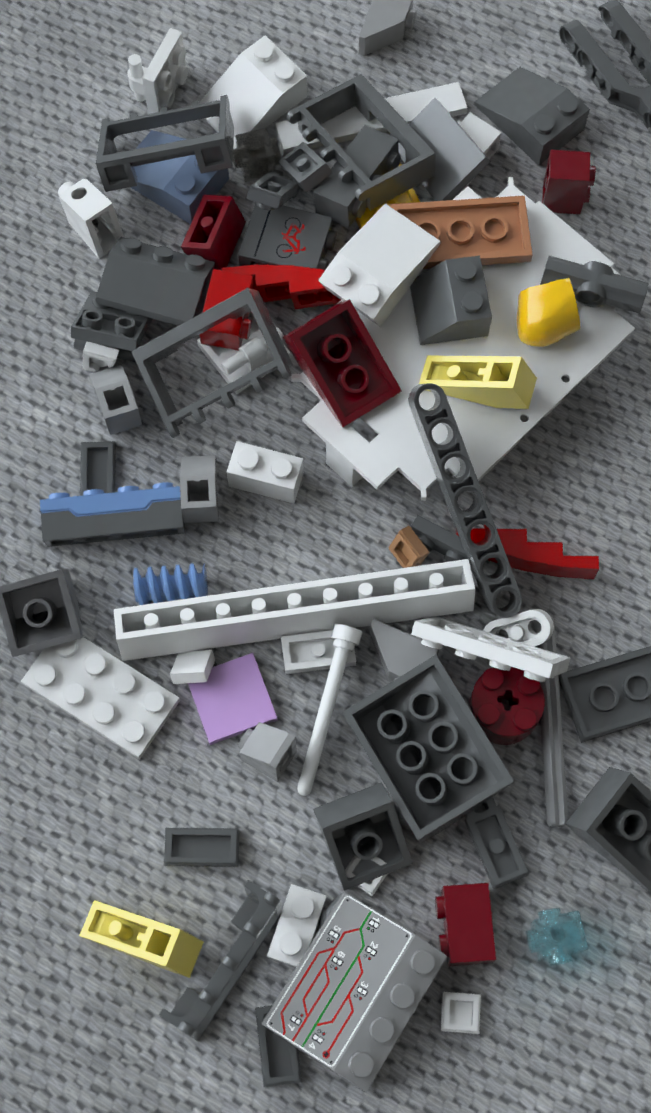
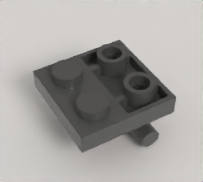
(109, 328)

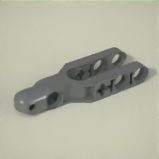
(600, 67)

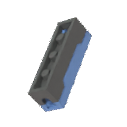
(111, 516)

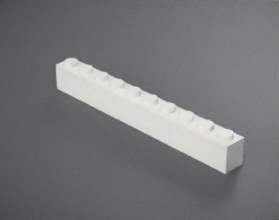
(294, 609)

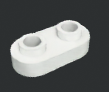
(520, 627)

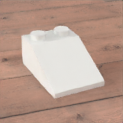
(259, 87)
(379, 264)

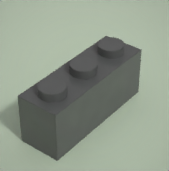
(375, 155)

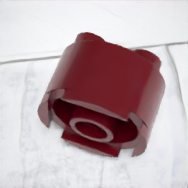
(523, 695)

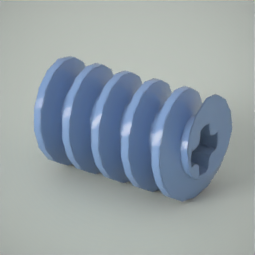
(169, 586)

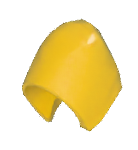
(547, 313)

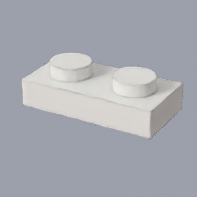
(310, 652)
(296, 925)

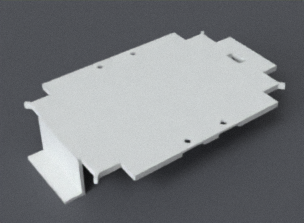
(485, 430)

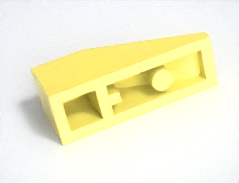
(482, 379)
(142, 938)

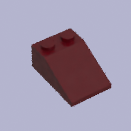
(342, 362)

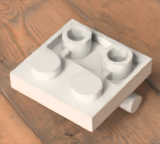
(162, 76)
(251, 355)

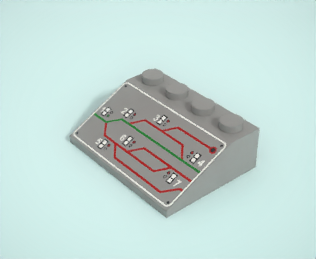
(354, 991)

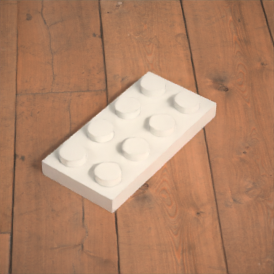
(501, 651)
(102, 693)

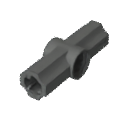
(597, 284)

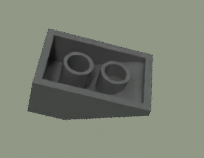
(534, 113)
(618, 823)

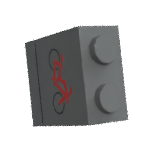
(287, 238)

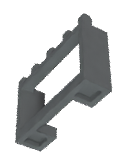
(362, 95)
(211, 151)
(166, 344)
(255, 919)

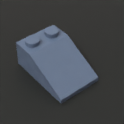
(176, 182)

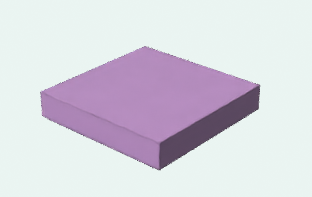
(232, 699)

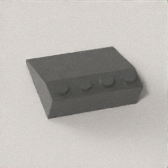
(428, 748)

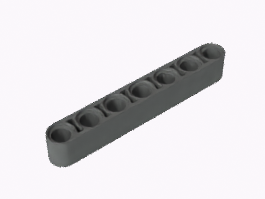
(477, 513)

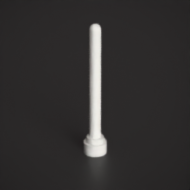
(344, 640)

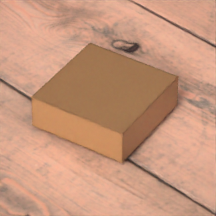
(408, 548)

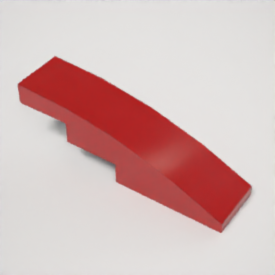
(288, 282)
(540, 557)

